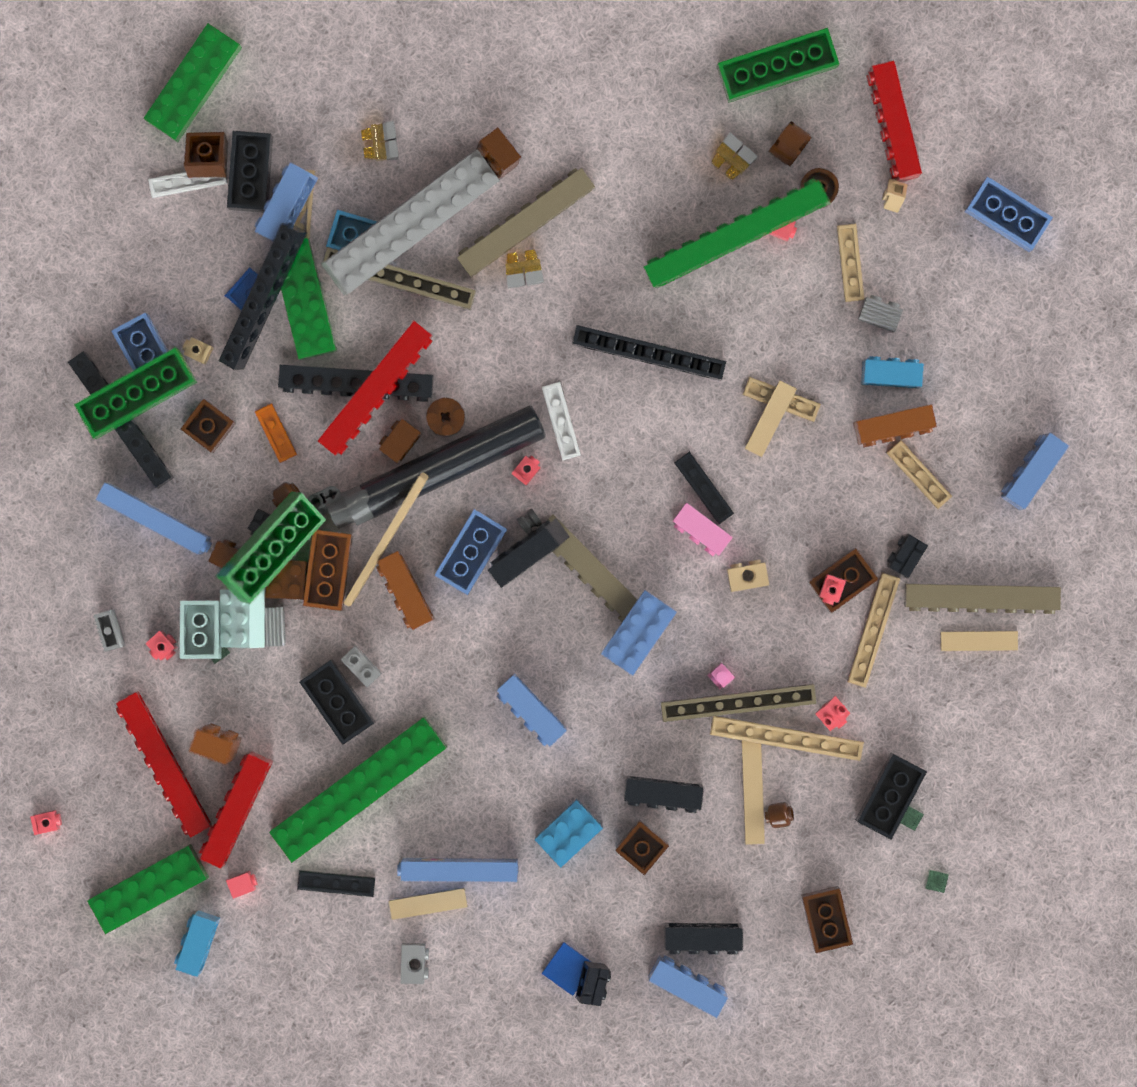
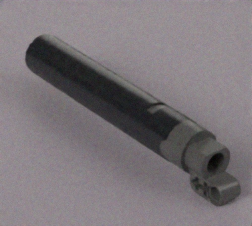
(440, 465)

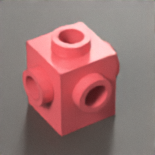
(155, 646)
(833, 714)

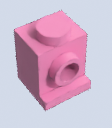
(721, 676)

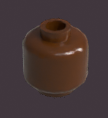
(282, 492)
(779, 815)

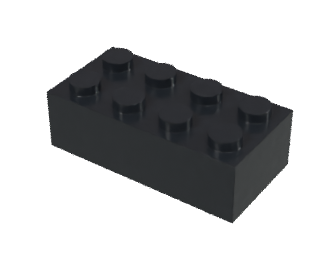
(249, 171)
(527, 552)
(337, 701)
(663, 793)
(891, 796)
(703, 937)

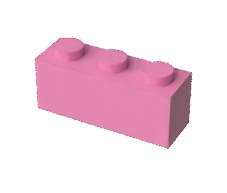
(701, 530)

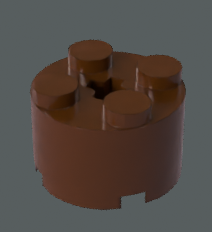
(790, 144)
(827, 179)
(445, 428)

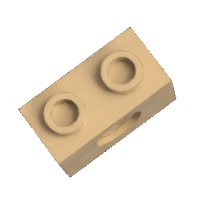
(759, 578)

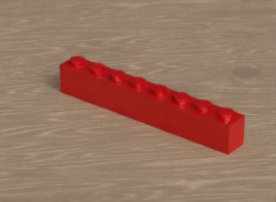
(375, 388)
(164, 764)

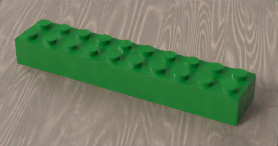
(737, 234)
(358, 789)

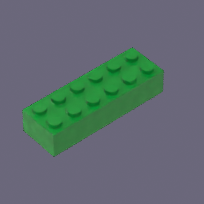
(778, 65)
(192, 82)
(307, 307)
(135, 393)
(271, 547)
(148, 889)

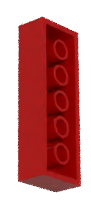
(894, 121)
(236, 809)

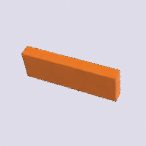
(275, 433)

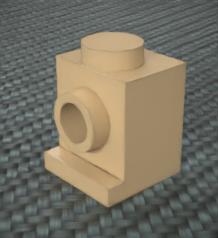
(894, 195)
(204, 350)

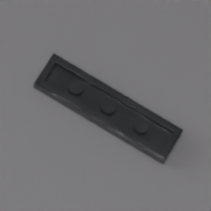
(704, 488)
(336, 883)

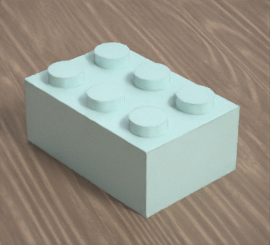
(242, 623)
(200, 630)

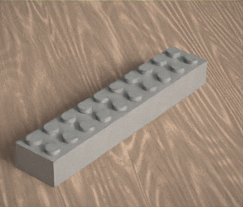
(410, 222)

